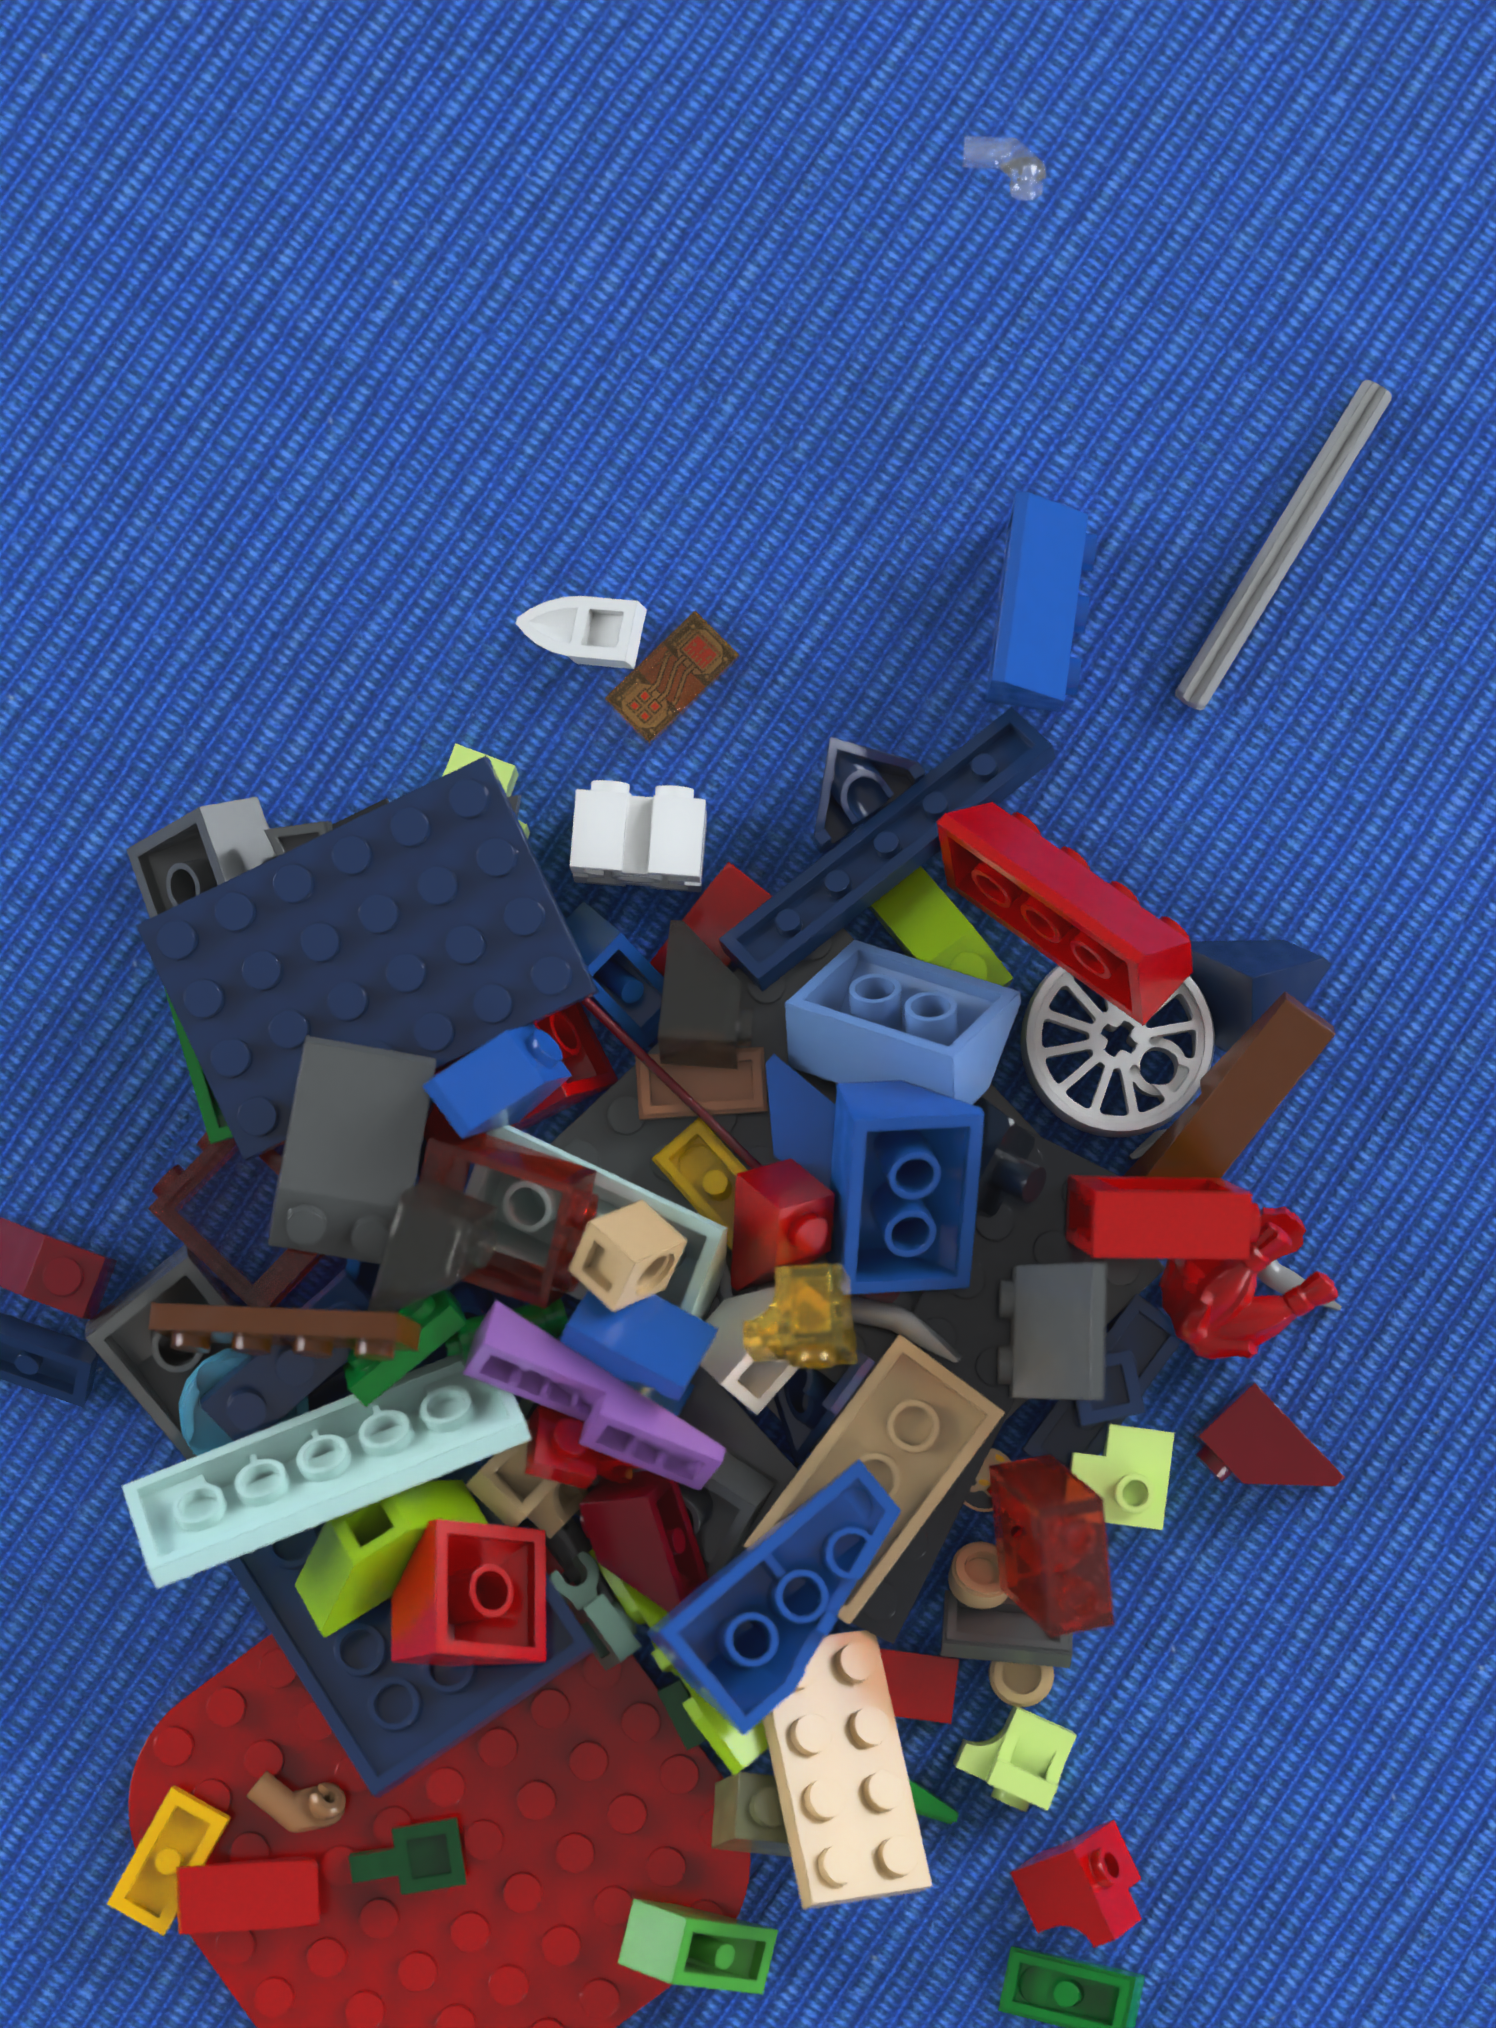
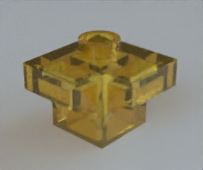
(806, 1320)

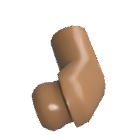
(299, 1809)

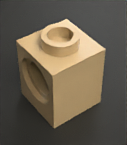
(627, 1255)

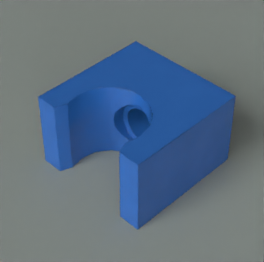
(643, 1345)

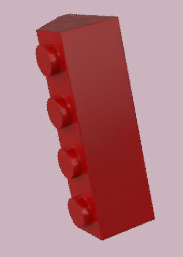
(1064, 908)

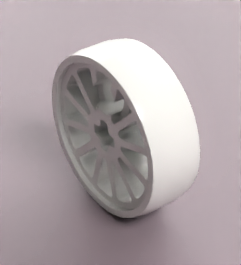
(1173, 1096)

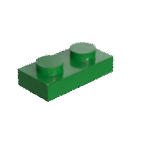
(439, 1320)

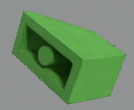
(697, 1947)

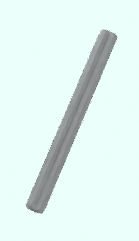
(1283, 545)

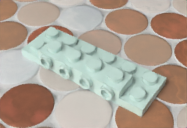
(318, 1468)

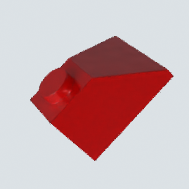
(472, 1597)

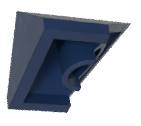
(857, 787)
(1248, 977)
(814, 1399)

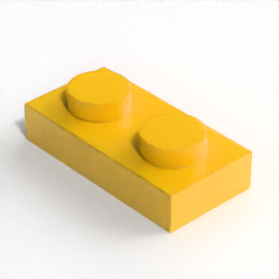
(179, 1836)

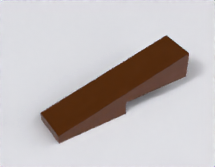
(1239, 1093)

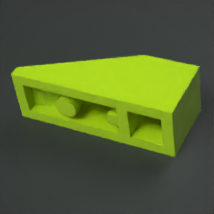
(935, 930)

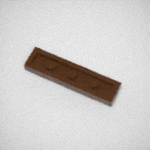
(308, 1330)

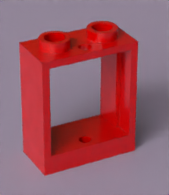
(1160, 1217)

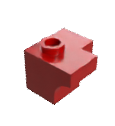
(1082, 1885)

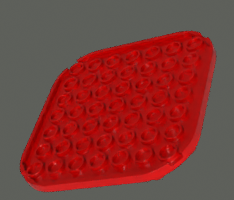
(559, 1823)

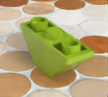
(368, 1549)

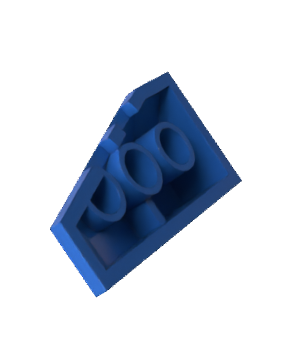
(764, 1614)

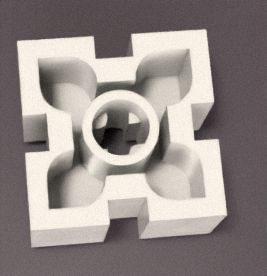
(638, 838)

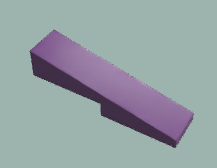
(615, 1416)

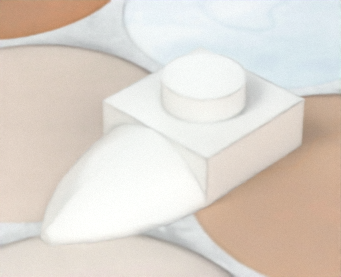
(587, 629)

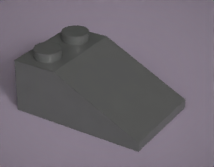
(349, 1148)
(1054, 1331)
(145, 1358)

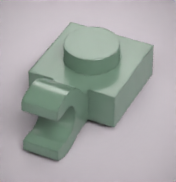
(603, 1621)

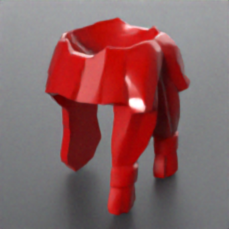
(1215, 1298)

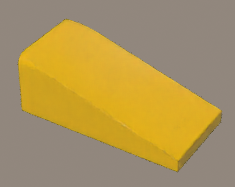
(703, 1173)

